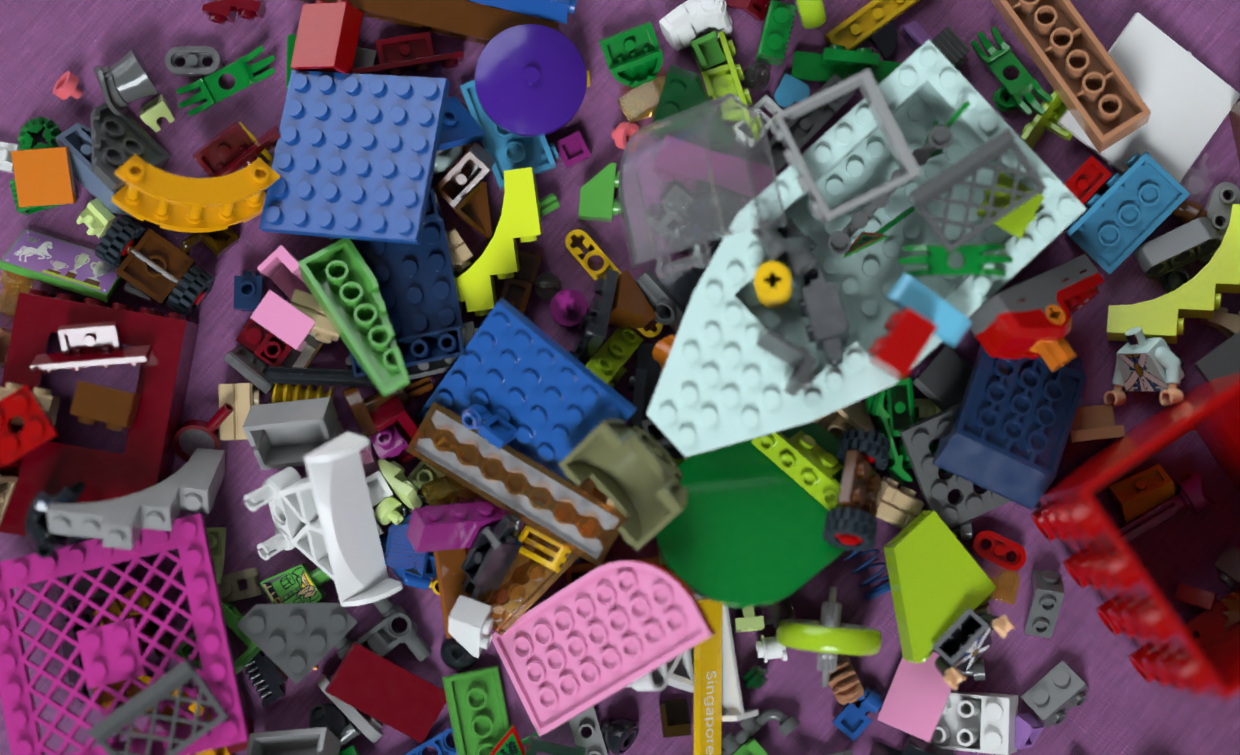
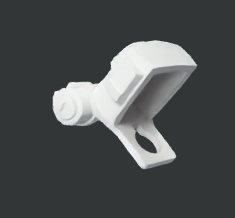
(694, 19)

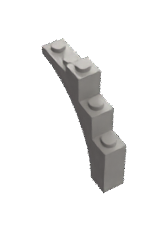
(155, 508)

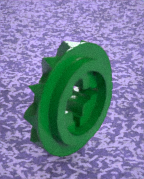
(38, 125)

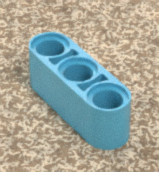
(914, 295)

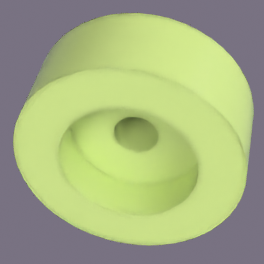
(389, 511)

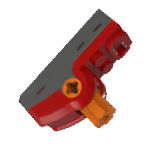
(1037, 314)

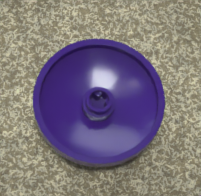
(530, 80)

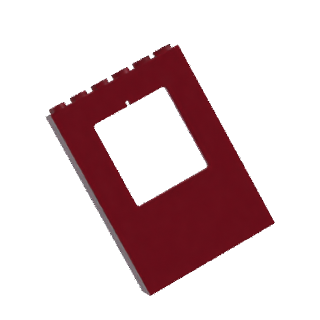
(160, 383)

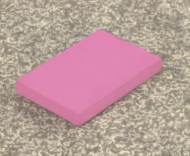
(916, 698)

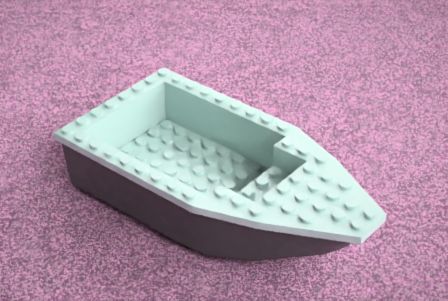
(731, 390)

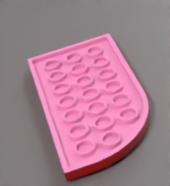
(599, 638)

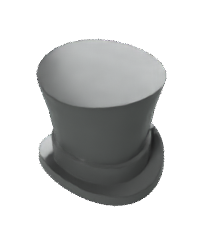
(125, 82)

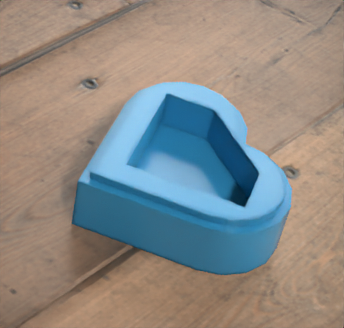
(791, 91)

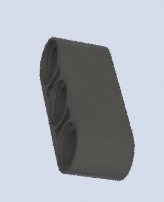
(1177, 248)

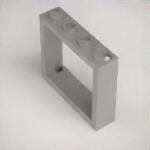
(886, 124)

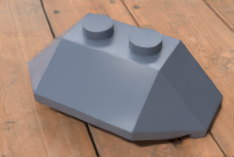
(79, 142)

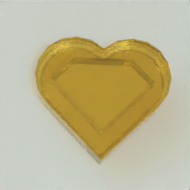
(1007, 587)

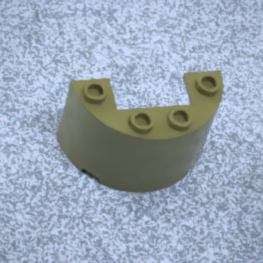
(632, 474)

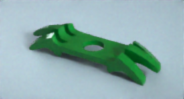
(1005, 58)
(210, 84)
(973, 260)
(880, 415)

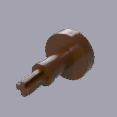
(361, 407)

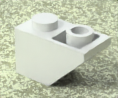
(471, 625)

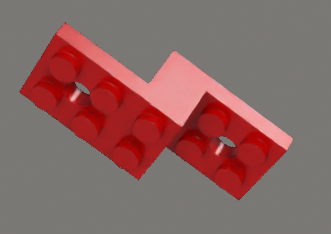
(36, 432)

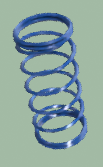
(878, 591)

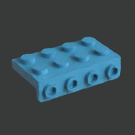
(506, 148)
(1126, 212)

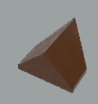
(476, 211)
(629, 304)

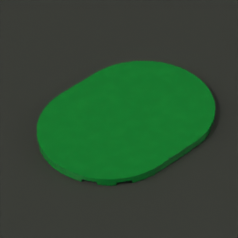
(747, 525)

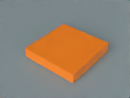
(44, 176)

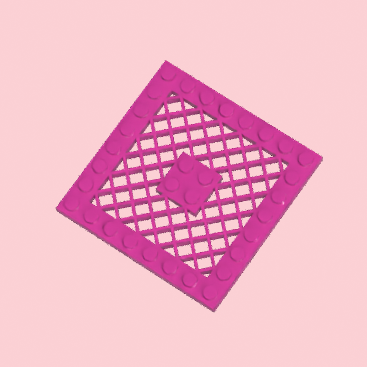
(115, 649)

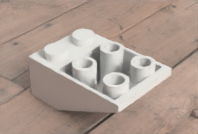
(978, 723)

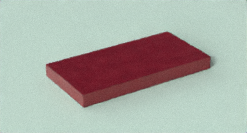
(387, 692)

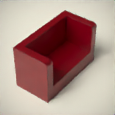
(396, 412)

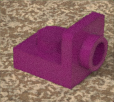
(389, 442)

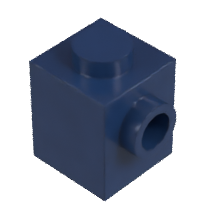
(249, 291)

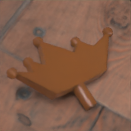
(1233, 605)

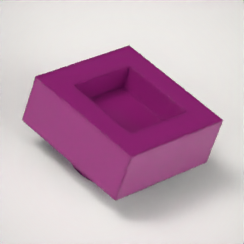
(572, 149)

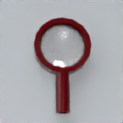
(200, 434)

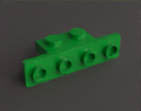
(843, 62)

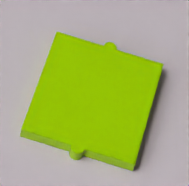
(1020, 218)

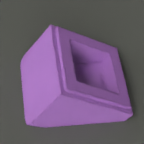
(915, 35)
(1027, 730)

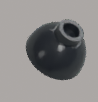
(455, 655)
(327, 716)
(620, 734)

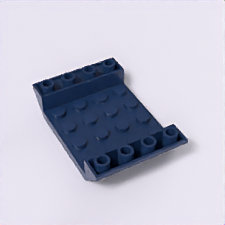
(418, 291)
(1013, 425)

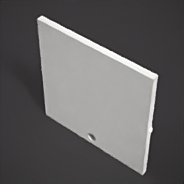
(1178, 90)

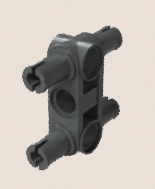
(383, 635)

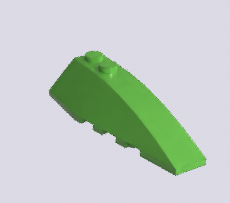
(356, 310)

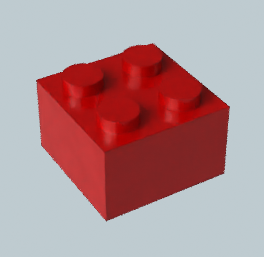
(902, 343)

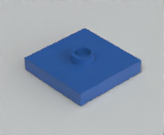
(458, 126)

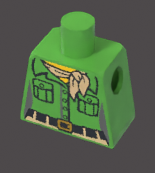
(296, 585)

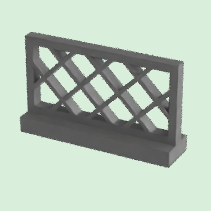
(962, 170)
(151, 697)

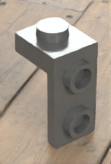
(792, 355)
(1046, 603)

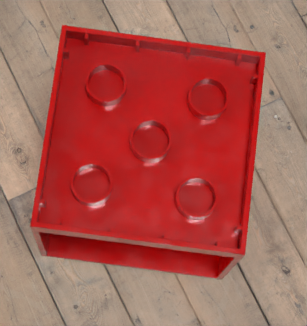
(1101, 559)

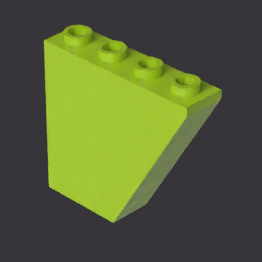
(931, 583)

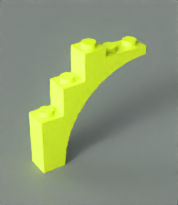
(518, 219)
(1192, 300)

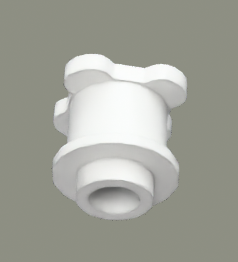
(770, 649)

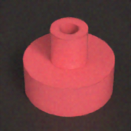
(67, 86)
(623, 133)

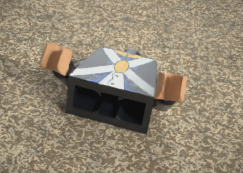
(966, 643)

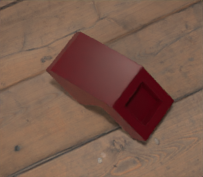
(264, 343)

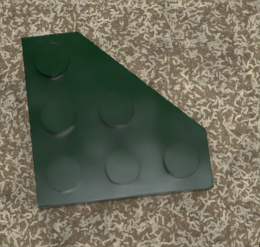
(680, 92)

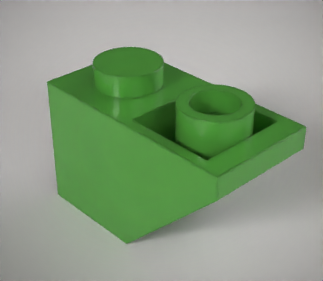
(597, 196)

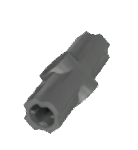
(661, 300)

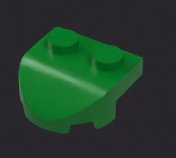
(633, 55)

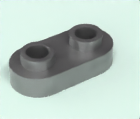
(194, 60)

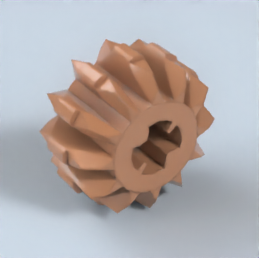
(845, 682)

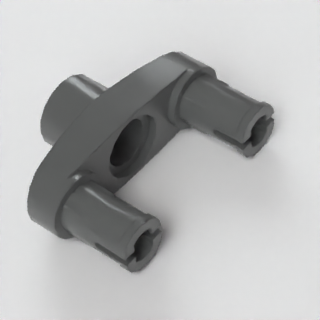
(790, 250)

